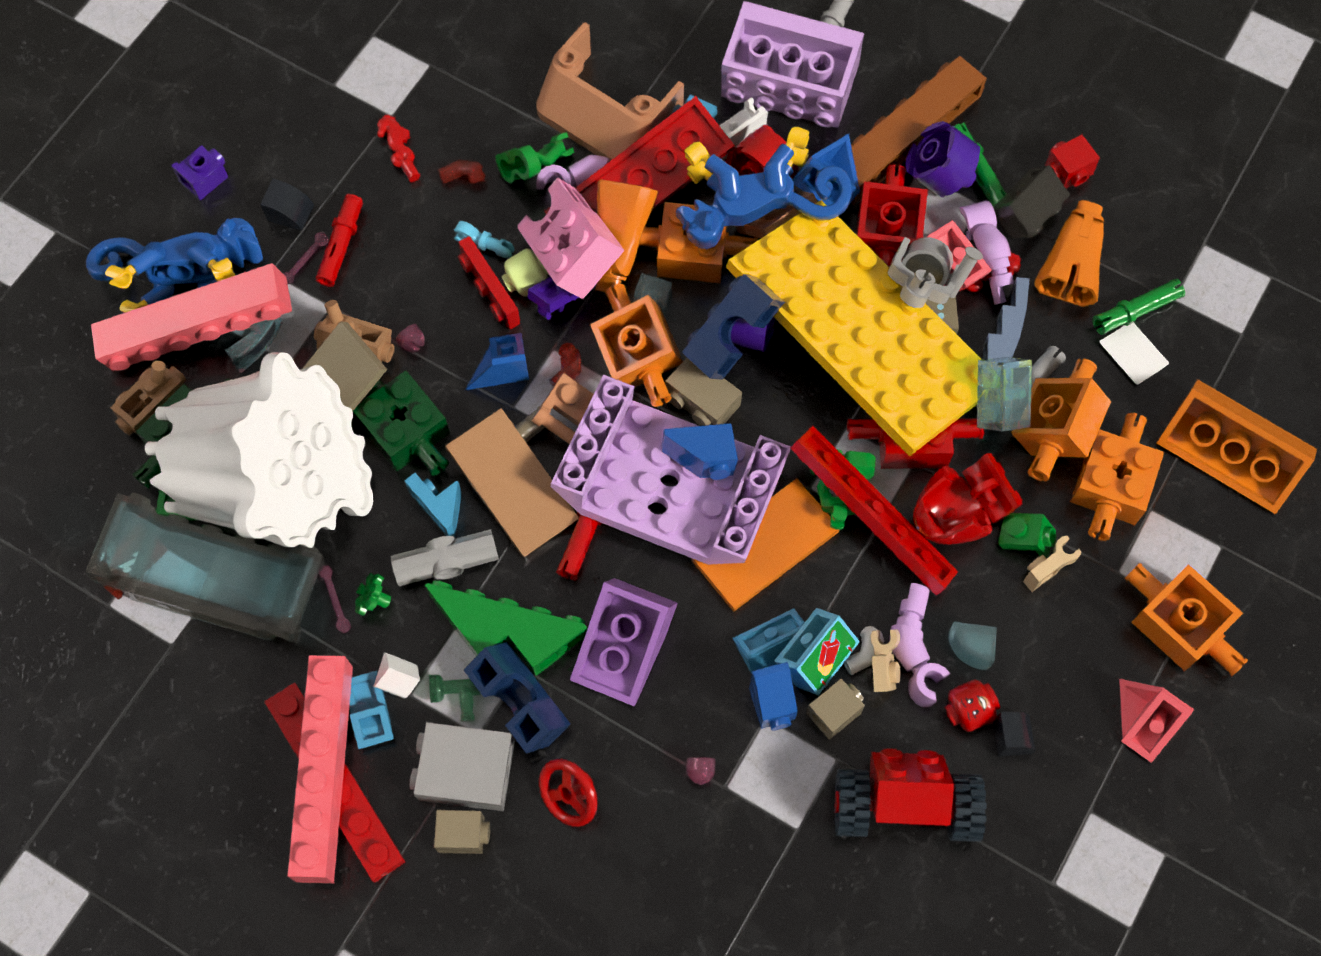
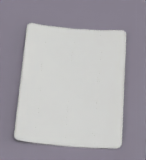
(1134, 353)

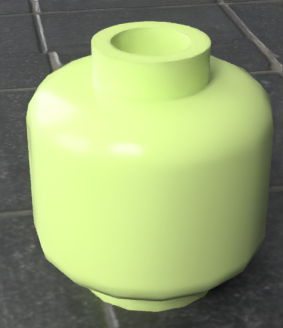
(523, 272)

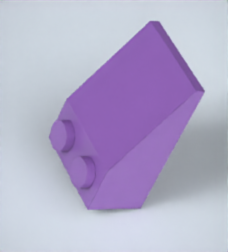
(623, 640)

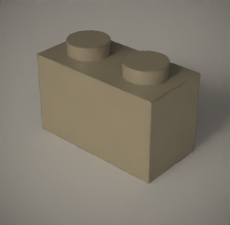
(704, 398)

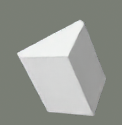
(397, 676)

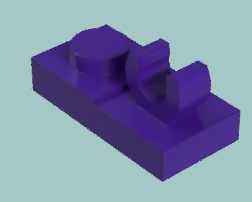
(550, 297)

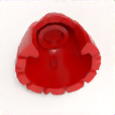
(948, 512)

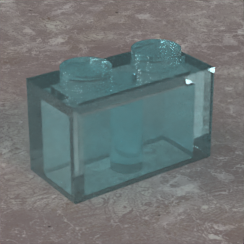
(1004, 393)

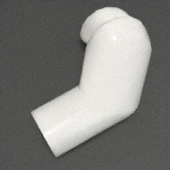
(864, 657)

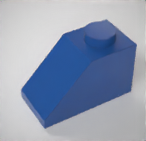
(702, 450)
(773, 696)

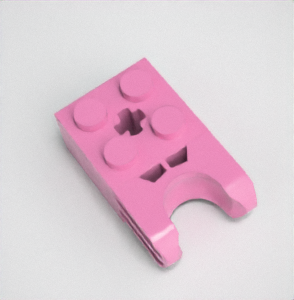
(571, 241)

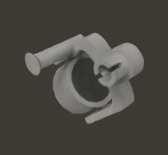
(928, 269)

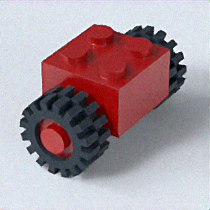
(910, 791)

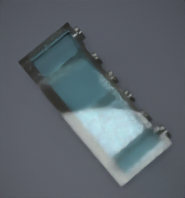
(204, 571)

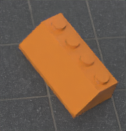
(1237, 446)

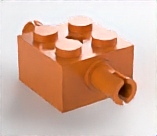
(680, 257)
(641, 362)
(1063, 418)
(1136, 470)
(1207, 612)

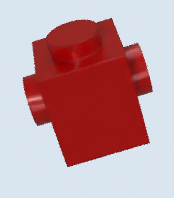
(1073, 161)

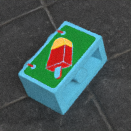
(818, 650)

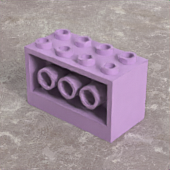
(791, 64)

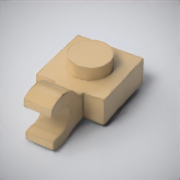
(1044, 569)
(885, 670)

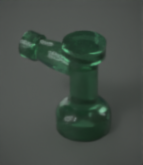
(464, 687)

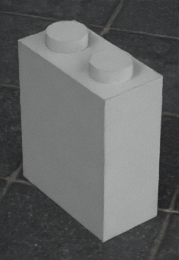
(463, 766)

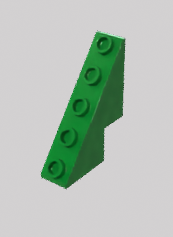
(485, 622)

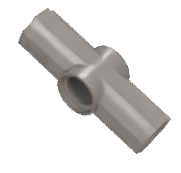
(444, 557)

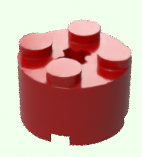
(755, 151)

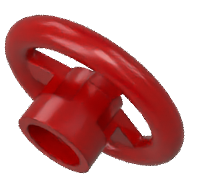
(574, 789)

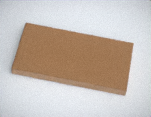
(511, 482)

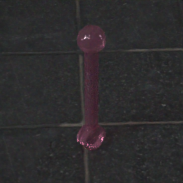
(320, 240)
(342, 624)

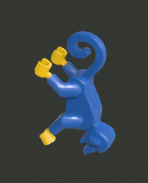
(751, 196)
(181, 260)

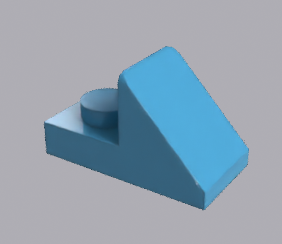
(441, 507)

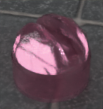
(411, 338)
(701, 769)

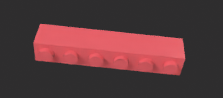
(191, 318)
(320, 770)

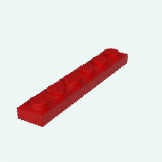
(874, 510)
(357, 816)

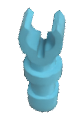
(484, 240)

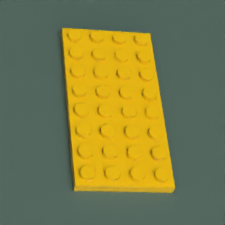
(852, 321)

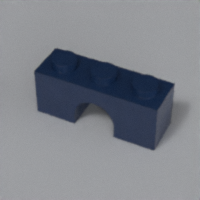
(711, 344)
(503, 674)

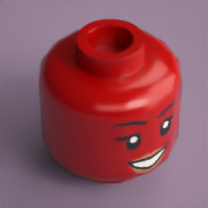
(972, 705)

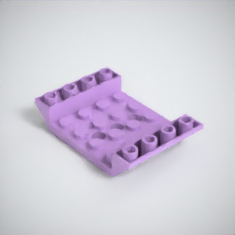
(617, 470)

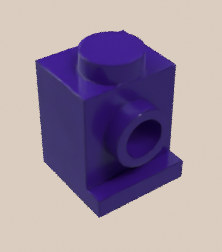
(201, 171)

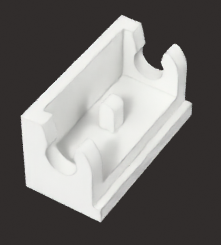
(744, 122)

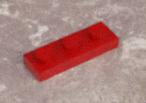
(488, 283)

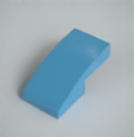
(369, 711)

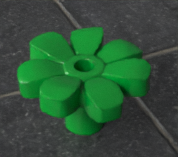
(371, 595)

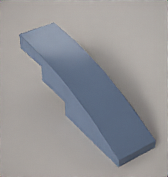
(1008, 323)

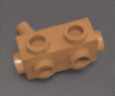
(375, 336)
(144, 397)

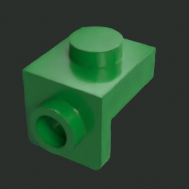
(1027, 532)

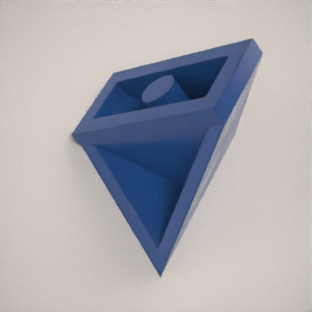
(836, 154)
(502, 363)

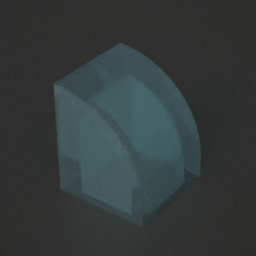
(656, 288)
(974, 644)

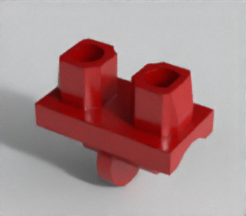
(992, 488)

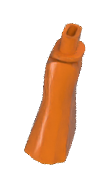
(625, 213)
(1074, 261)

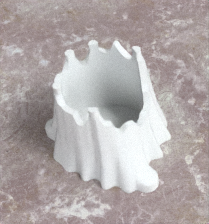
(264, 454)

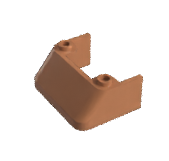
(589, 114)

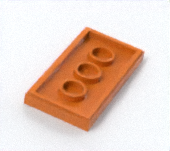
(788, 534)

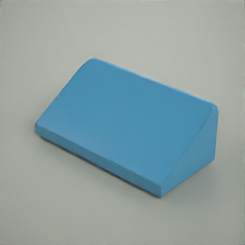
(765, 642)

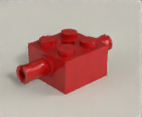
(890, 214)
(933, 454)

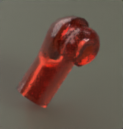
(461, 168)
(570, 362)

